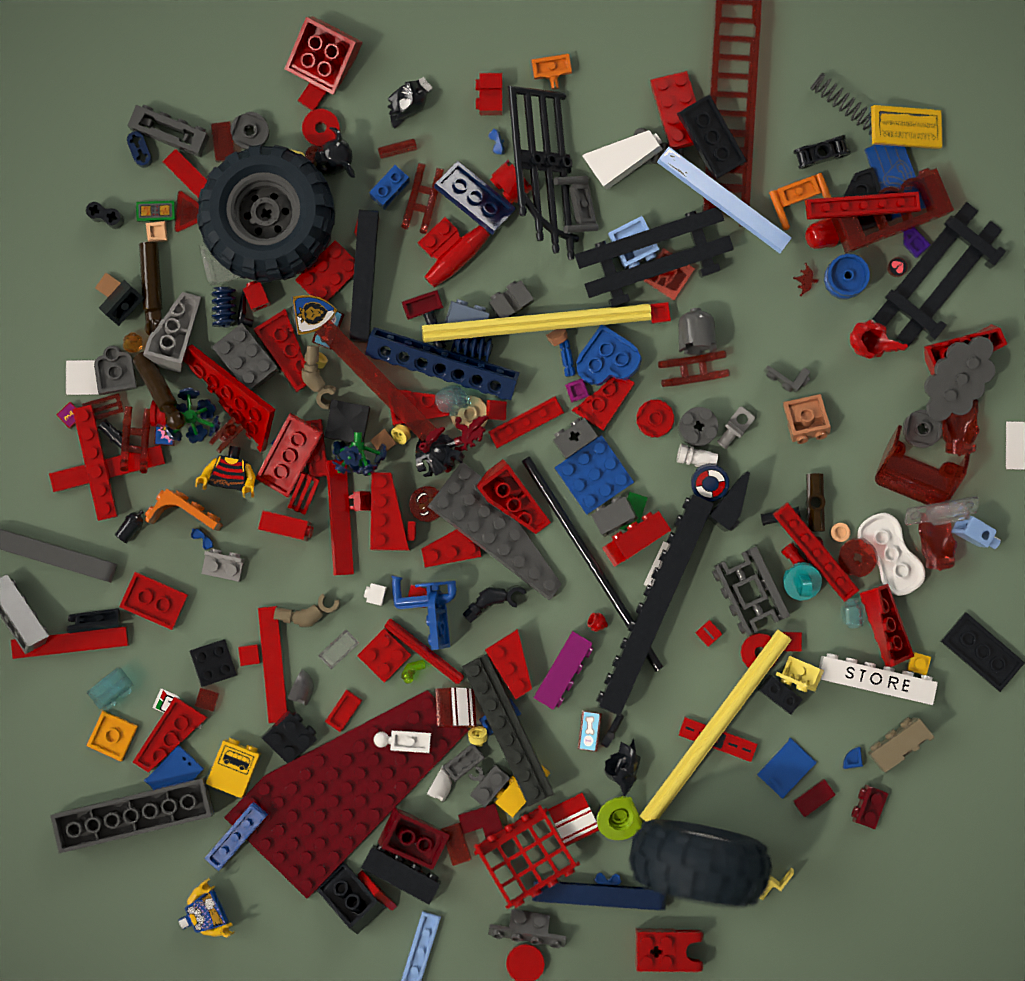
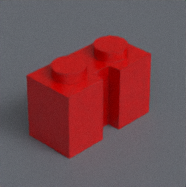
(490, 93)

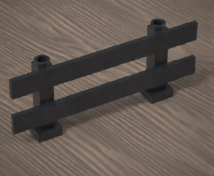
(700, 253)
(921, 317)

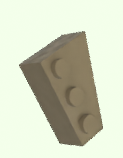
(899, 743)

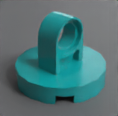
(802, 581)

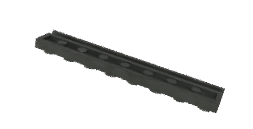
(508, 730)

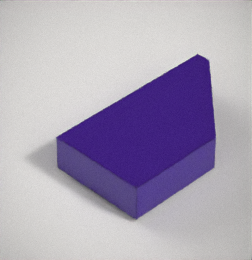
(914, 242)

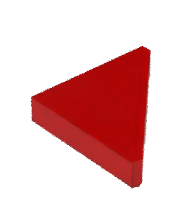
(376, 891)

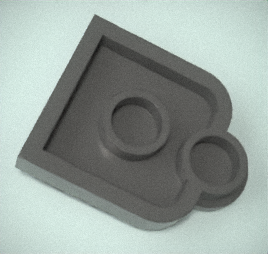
(114, 371)

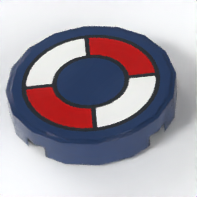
(710, 482)

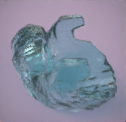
(451, 399)

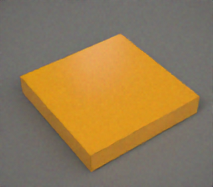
(112, 736)

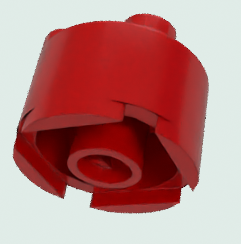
(505, 178)

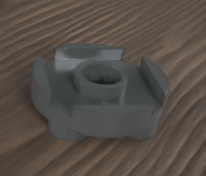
(244, 122)
(913, 435)

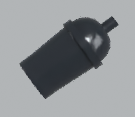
(130, 526)

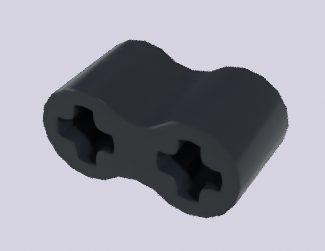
(105, 215)

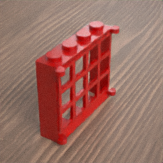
(511, 831)

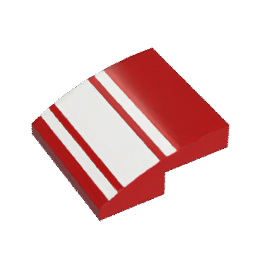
(573, 819)

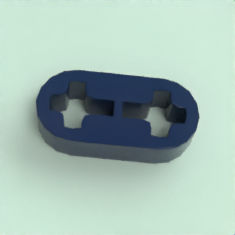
(135, 151)

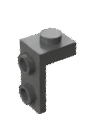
(801, 380)

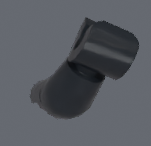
(490, 597)

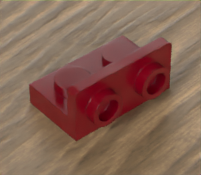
(869, 806)

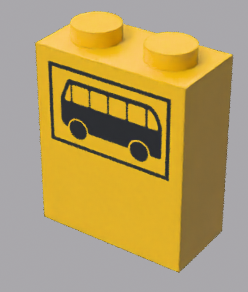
(233, 767)

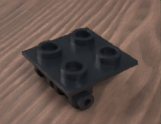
(213, 663)

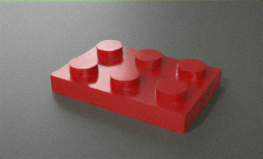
(329, 273)
(153, 600)

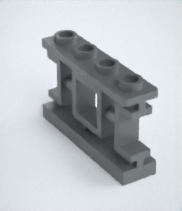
(765, 584)

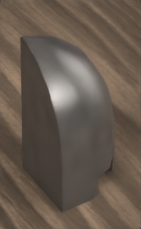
(301, 688)

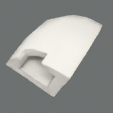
(441, 786)

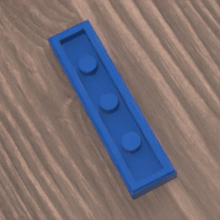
(236, 836)

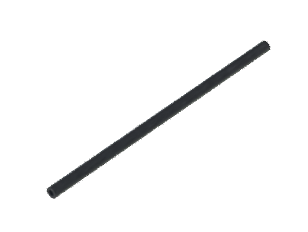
(585, 552)

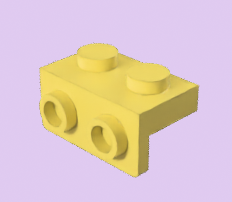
(800, 673)

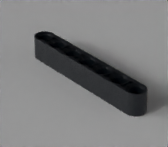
(364, 275)

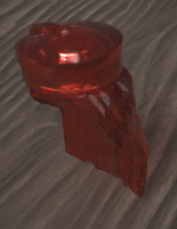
(961, 431)
(937, 545)

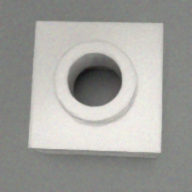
(375, 594)

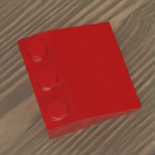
(322, 54)

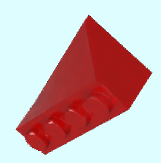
(938, 350)
(887, 625)

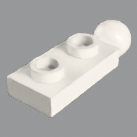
(404, 741)

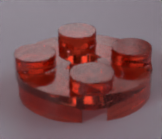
(862, 547)

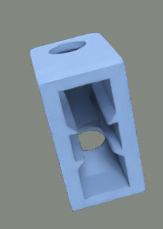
(976, 533)

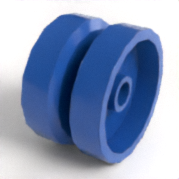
(857, 274)

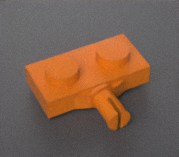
(551, 68)

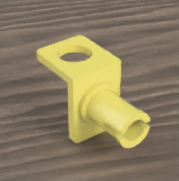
(776, 884)

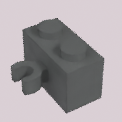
(488, 784)

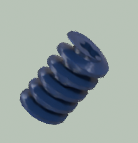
(223, 308)
(475, 346)

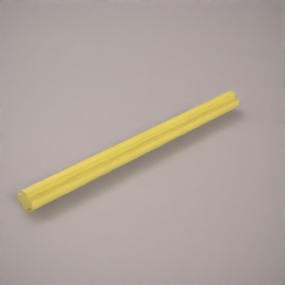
(535, 323)
(716, 726)

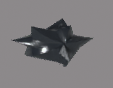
(623, 766)

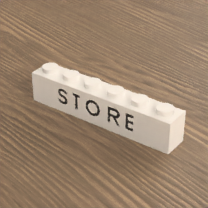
(878, 680)

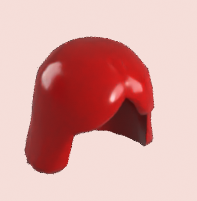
(822, 234)

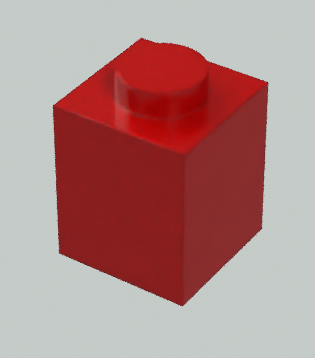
(256, 296)

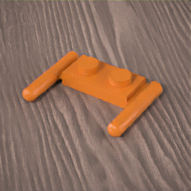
(796, 193)

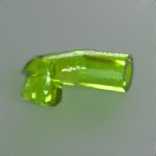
(410, 669)

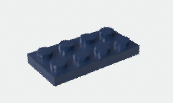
(474, 197)

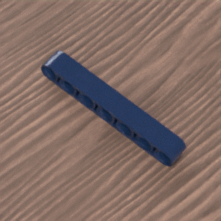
(602, 895)

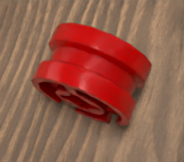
(157, 417)

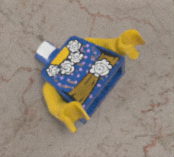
(206, 912)

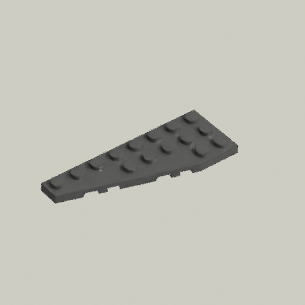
(492, 530)

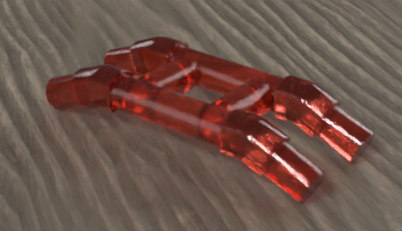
(412, 205)
(703, 376)
(127, 431)

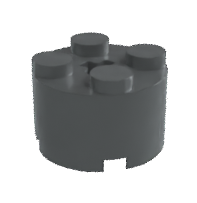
(703, 417)

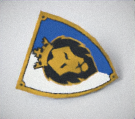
(311, 313)

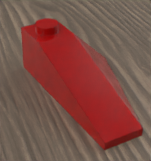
(507, 493)

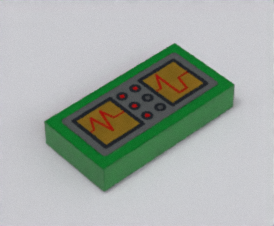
(155, 211)

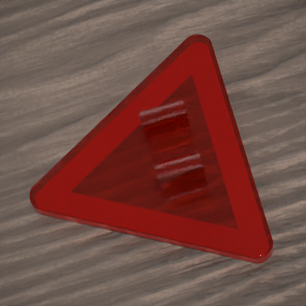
(186, 212)

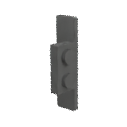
(528, 927)

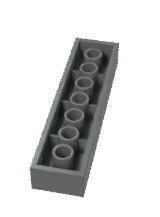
(132, 815)

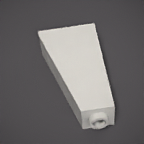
(623, 157)

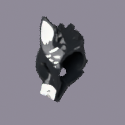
(408, 100)

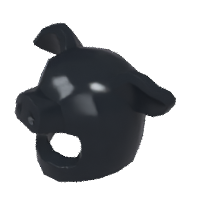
(335, 156)

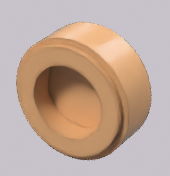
(840, 532)

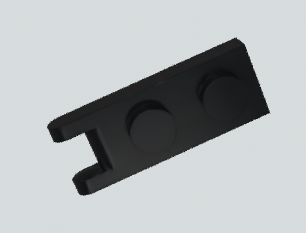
(94, 620)

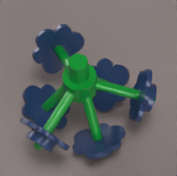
(205, 409)
(355, 457)

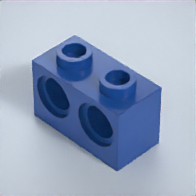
(389, 187)

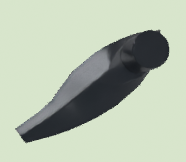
(242, 312)

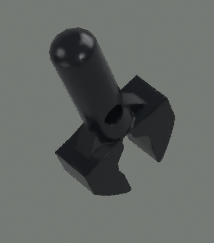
(607, 739)

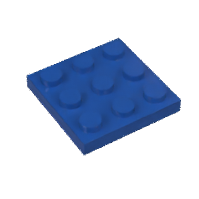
(594, 475)

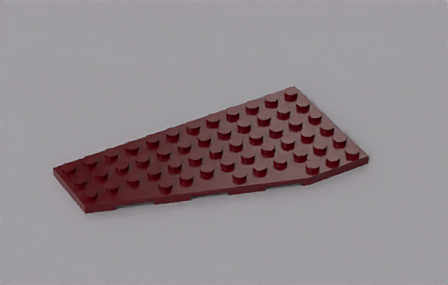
(341, 792)

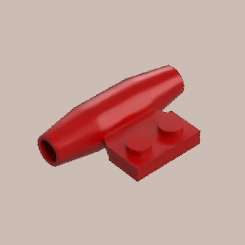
(450, 250)

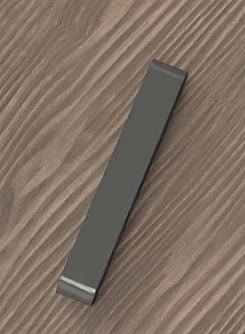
(57, 556)

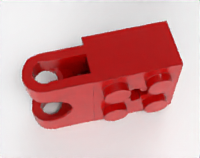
(672, 949)

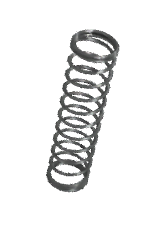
(816, 84)

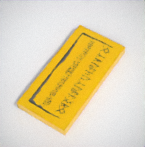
(906, 127)

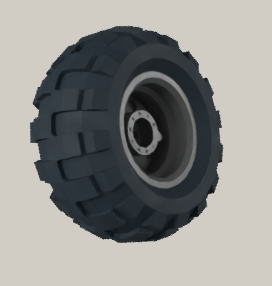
(229, 197)

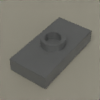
(463, 762)

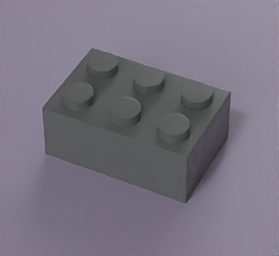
(245, 358)

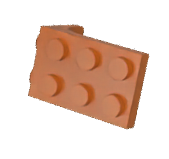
(169, 499)

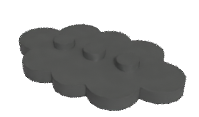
(959, 378)

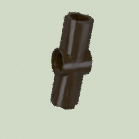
(815, 489)

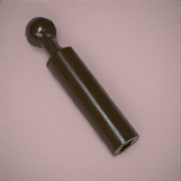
(150, 284)
(159, 391)

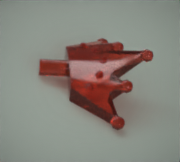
(806, 279)

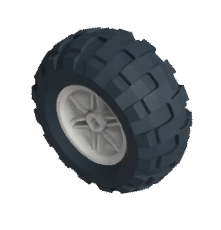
(700, 863)

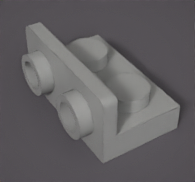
(223, 566)

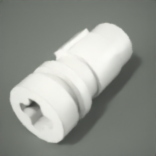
(695, 456)

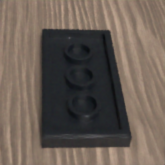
(711, 137)
(982, 651)

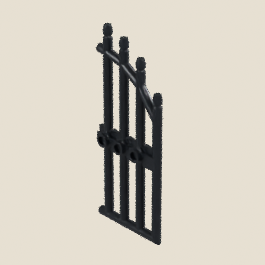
(542, 161)

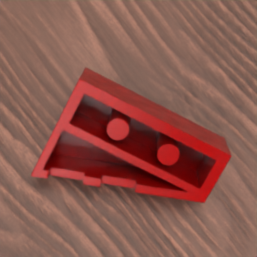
(636, 537)
(511, 664)

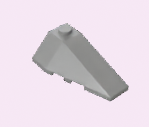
(169, 340)

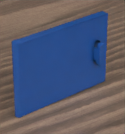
(786, 768)
(174, 769)

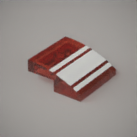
(455, 707)

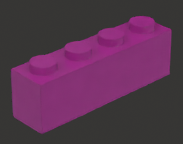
(562, 670)

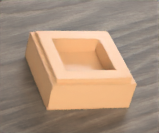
(156, 231)

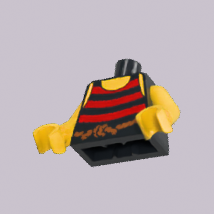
(229, 473)

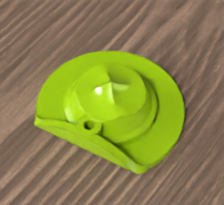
(619, 819)

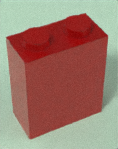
(285, 526)

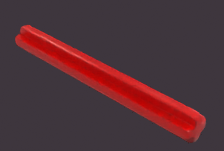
(424, 651)

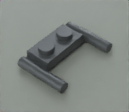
(581, 203)

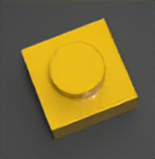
(919, 663)

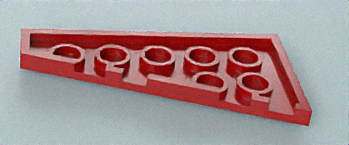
(234, 397)

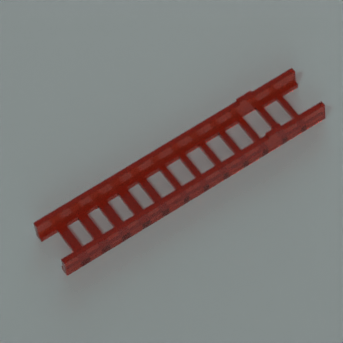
(749, 114)

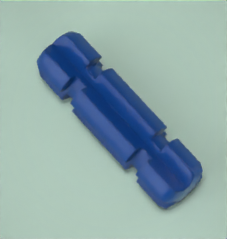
(567, 358)

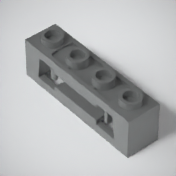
(140, 118)

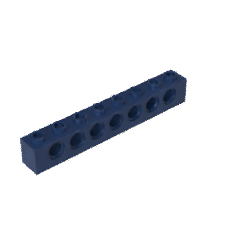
(452, 361)

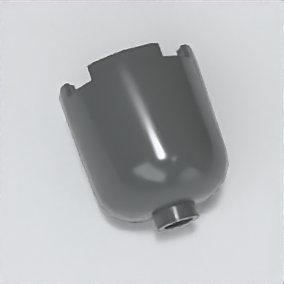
(696, 332)

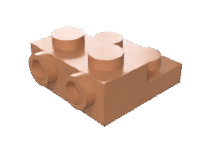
(807, 419)

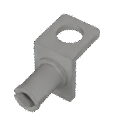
(734, 428)

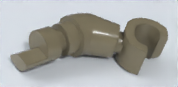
(313, 379)
(308, 616)

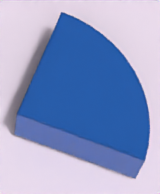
(853, 759)

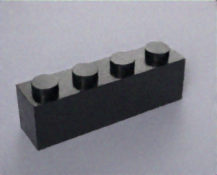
(401, 874)

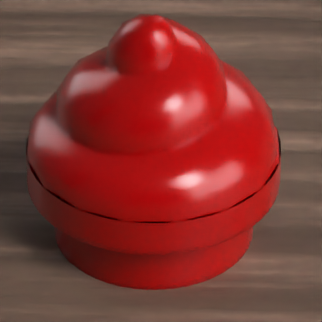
(597, 622)

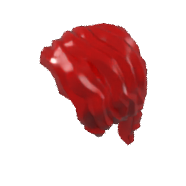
(870, 340)

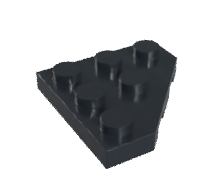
(865, 183)

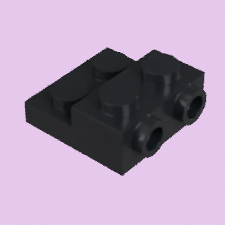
(289, 736)

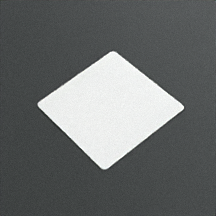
(81, 378)

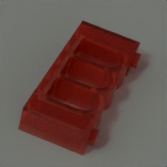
(933, 196)

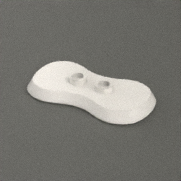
(896, 563)

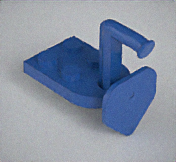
(437, 610)

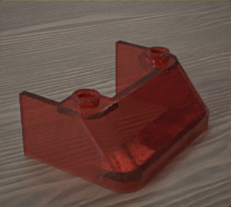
(916, 478)

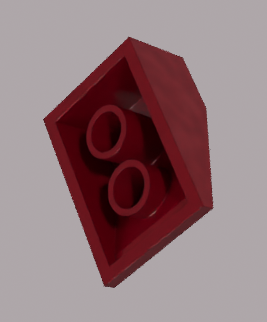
(413, 838)

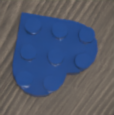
(607, 357)

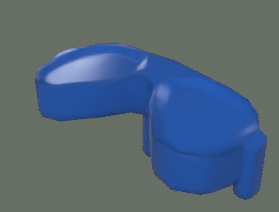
(498, 147)
(207, 542)
(614, 880)

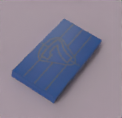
(892, 168)

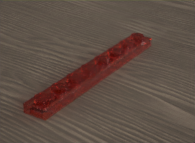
(375, 380)

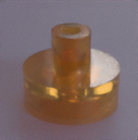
(132, 342)

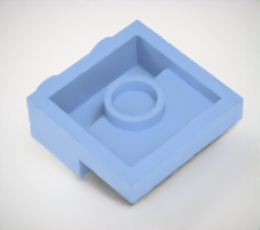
(633, 258)

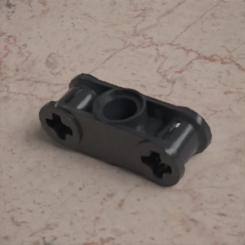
(834, 148)

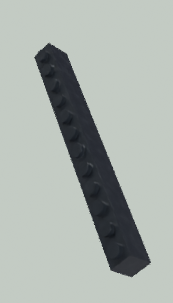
(655, 604)

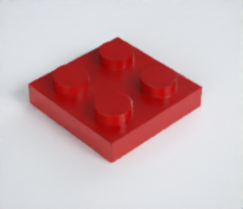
(384, 655)

